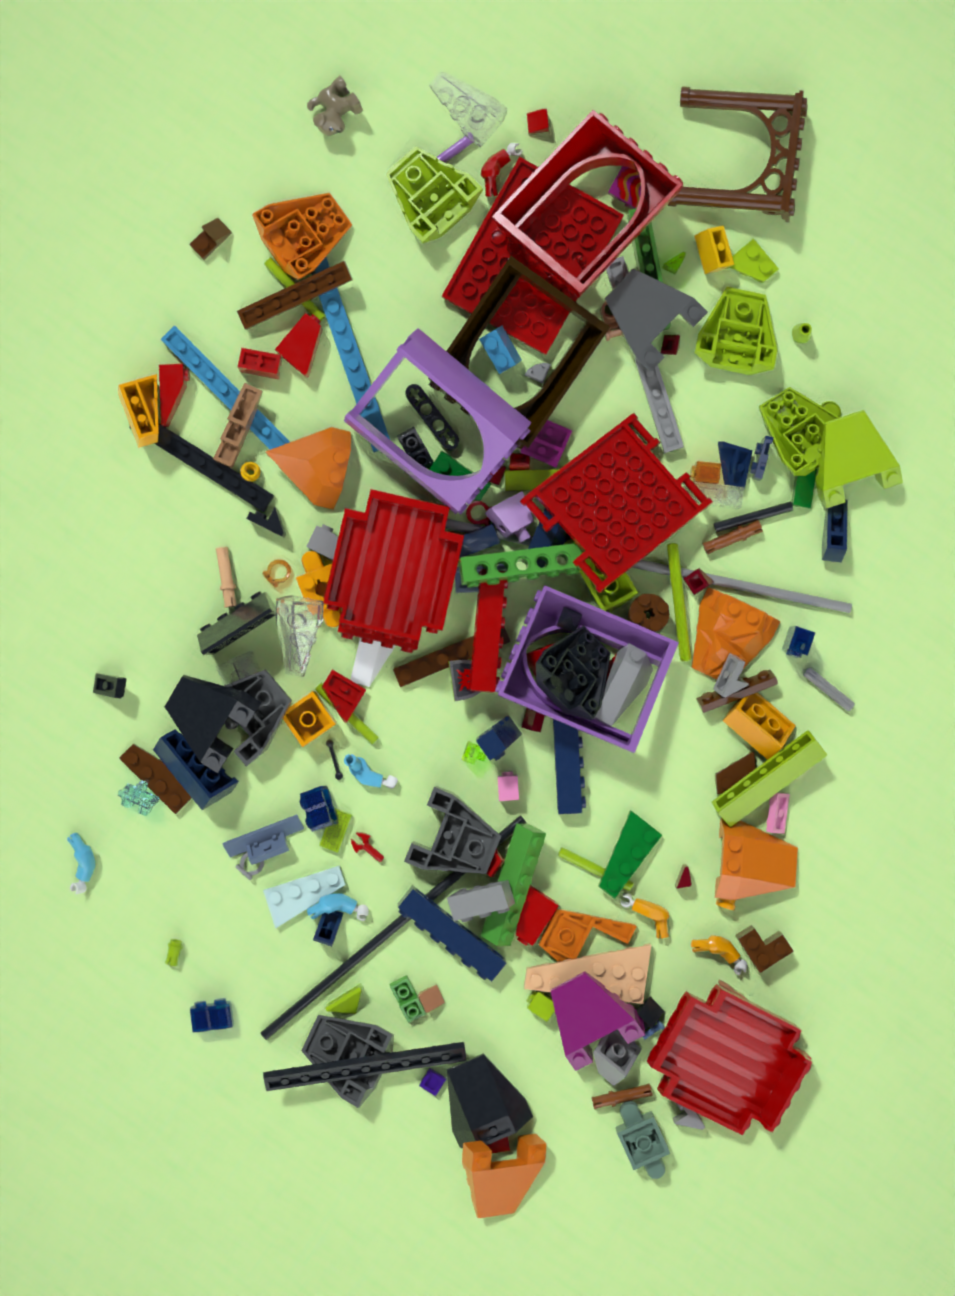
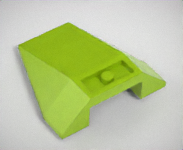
(796, 429)

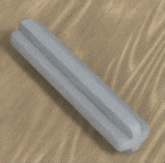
(829, 689)

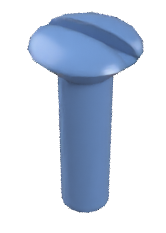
(657, 1027)

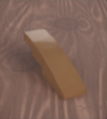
(238, 425)

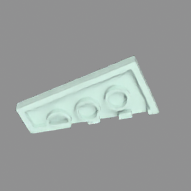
(299, 894)

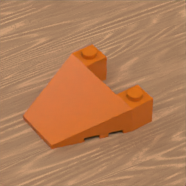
(501, 1185)

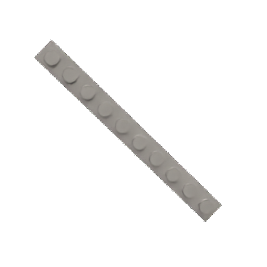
(652, 382)

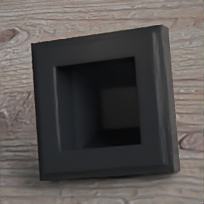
(569, 619)

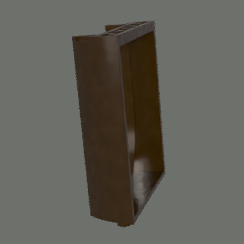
(544, 402)

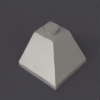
(615, 1057)

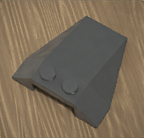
(347, 1039)

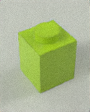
(540, 1004)

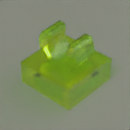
(473, 753)

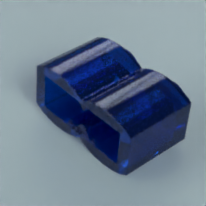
(318, 808)
(211, 1015)

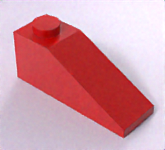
(172, 384)

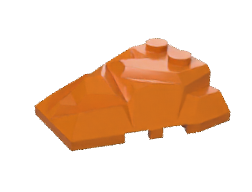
(726, 628)

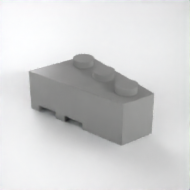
(481, 901)

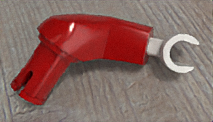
(493, 165)

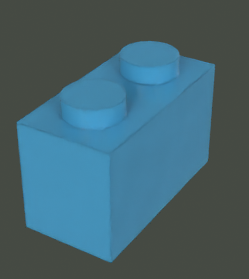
(500, 349)

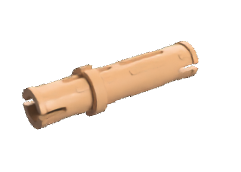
(226, 577)

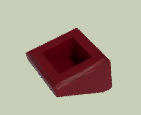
(698, 581)
(684, 878)

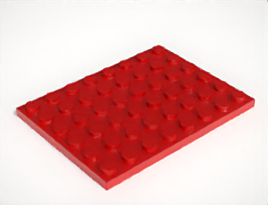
(567, 228)

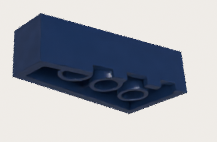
(197, 779)

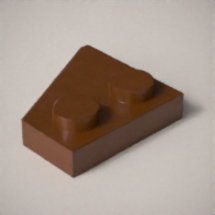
(734, 773)

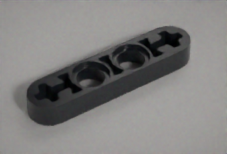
(433, 416)

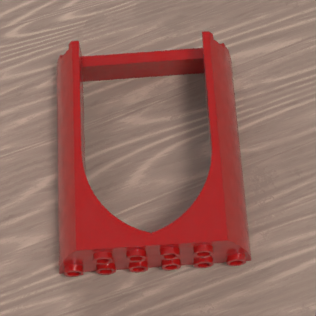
(587, 147)

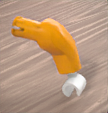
(650, 910)
(723, 947)

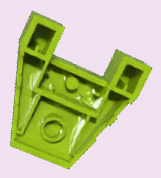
(850, 453)

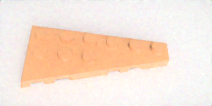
(619, 970)

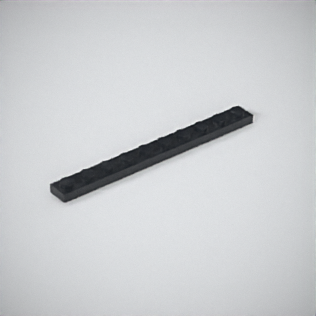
(364, 1066)

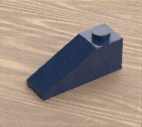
(835, 533)

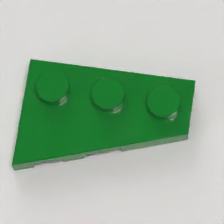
(449, 466)

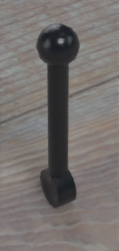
(339, 775)

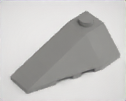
(625, 682)

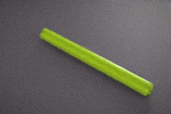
(678, 601)

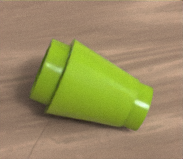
(800, 336)

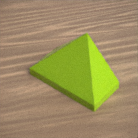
(346, 1002)

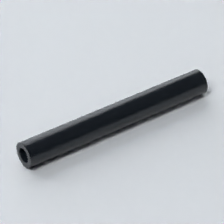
(753, 516)

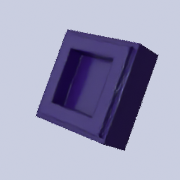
(432, 1081)

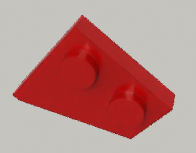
(342, 694)

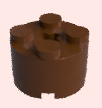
(649, 604)

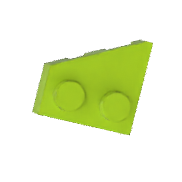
(754, 262)

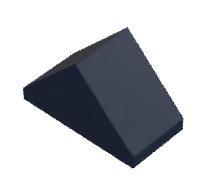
(328, 928)

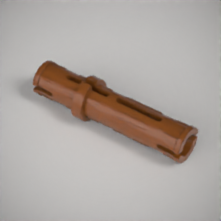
(737, 535)
(617, 1097)

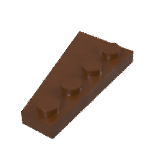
(157, 775)

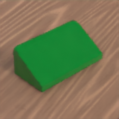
(803, 490)

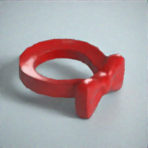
(486, 521)

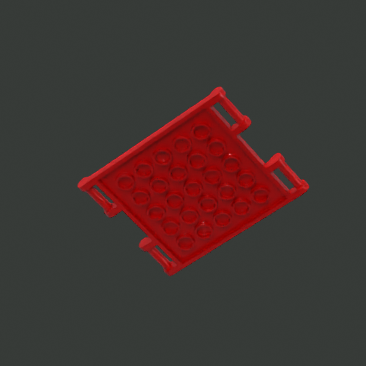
(616, 501)

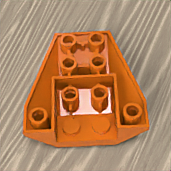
(301, 231)

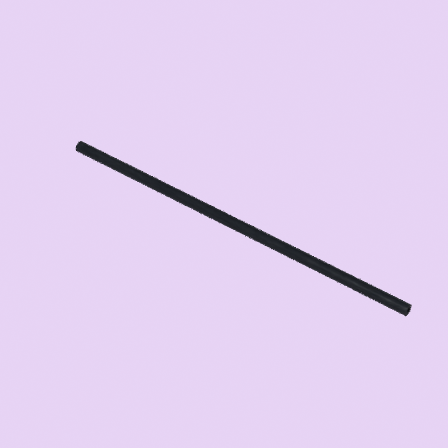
(370, 946)

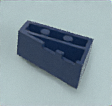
(498, 738)

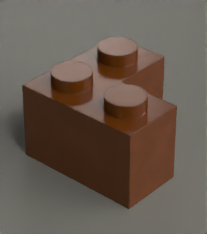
(766, 952)

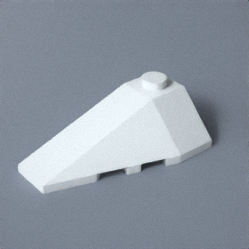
(369, 662)

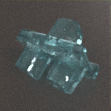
(138, 795)

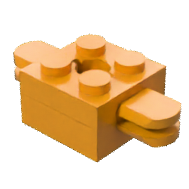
(314, 584)

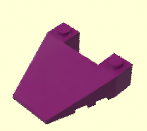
(588, 1013)

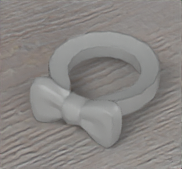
(248, 875)

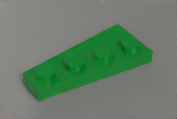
(631, 849)

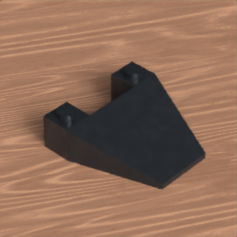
(200, 713)

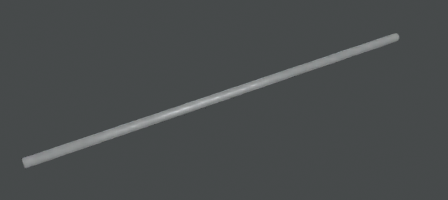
(718, 580)

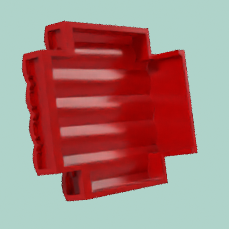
(393, 571)
(729, 1060)

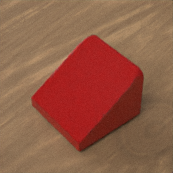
(537, 121)

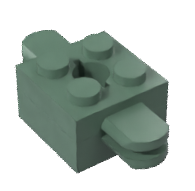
(642, 1140)

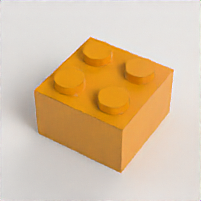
(309, 718)

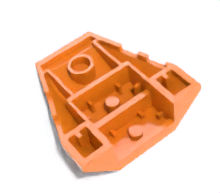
(753, 862)

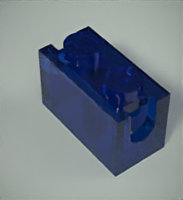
(798, 641)

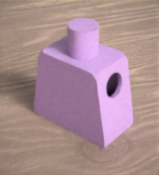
(511, 517)

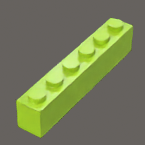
(769, 778)

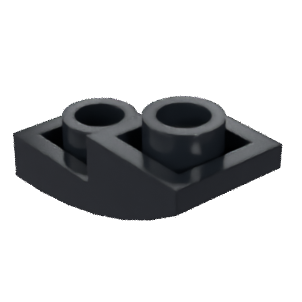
(415, 447)

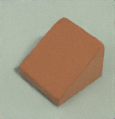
(431, 998)

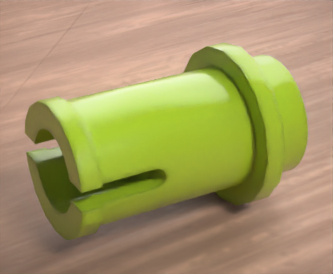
(173, 952)

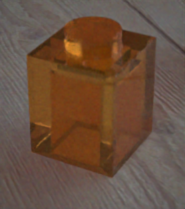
(706, 472)

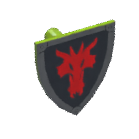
(460, 679)

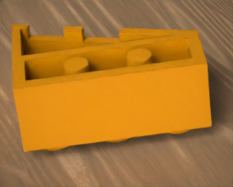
(141, 408)

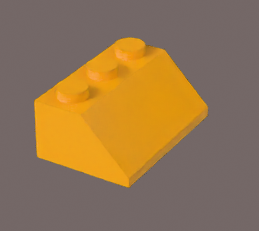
(759, 724)

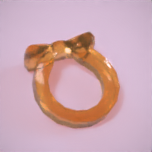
(275, 582)

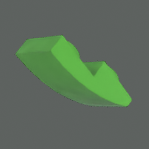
(407, 998)

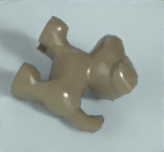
(330, 121)

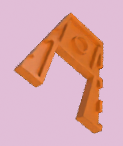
(570, 929)

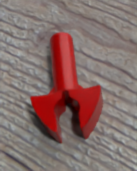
(366, 846)

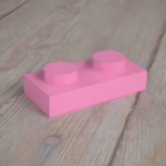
(777, 813)

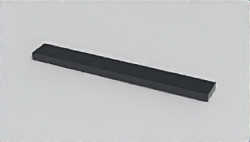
(212, 469)

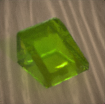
(674, 264)

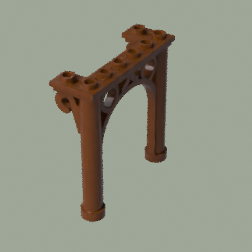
(751, 102)

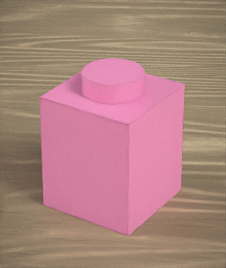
(508, 786)

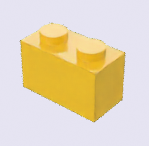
(714, 249)

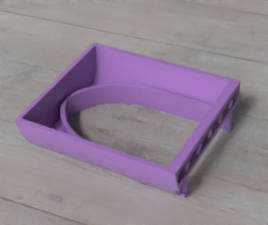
(495, 418)
(607, 628)

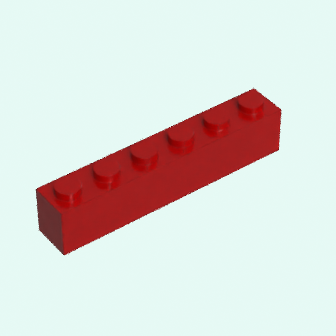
(487, 636)

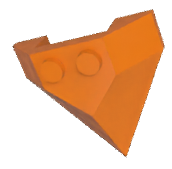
(316, 464)

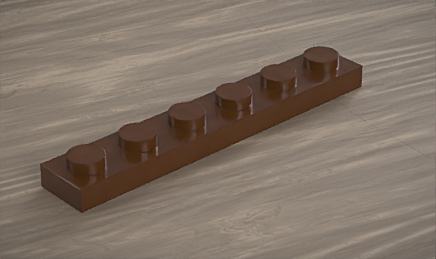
(295, 295)
(438, 660)

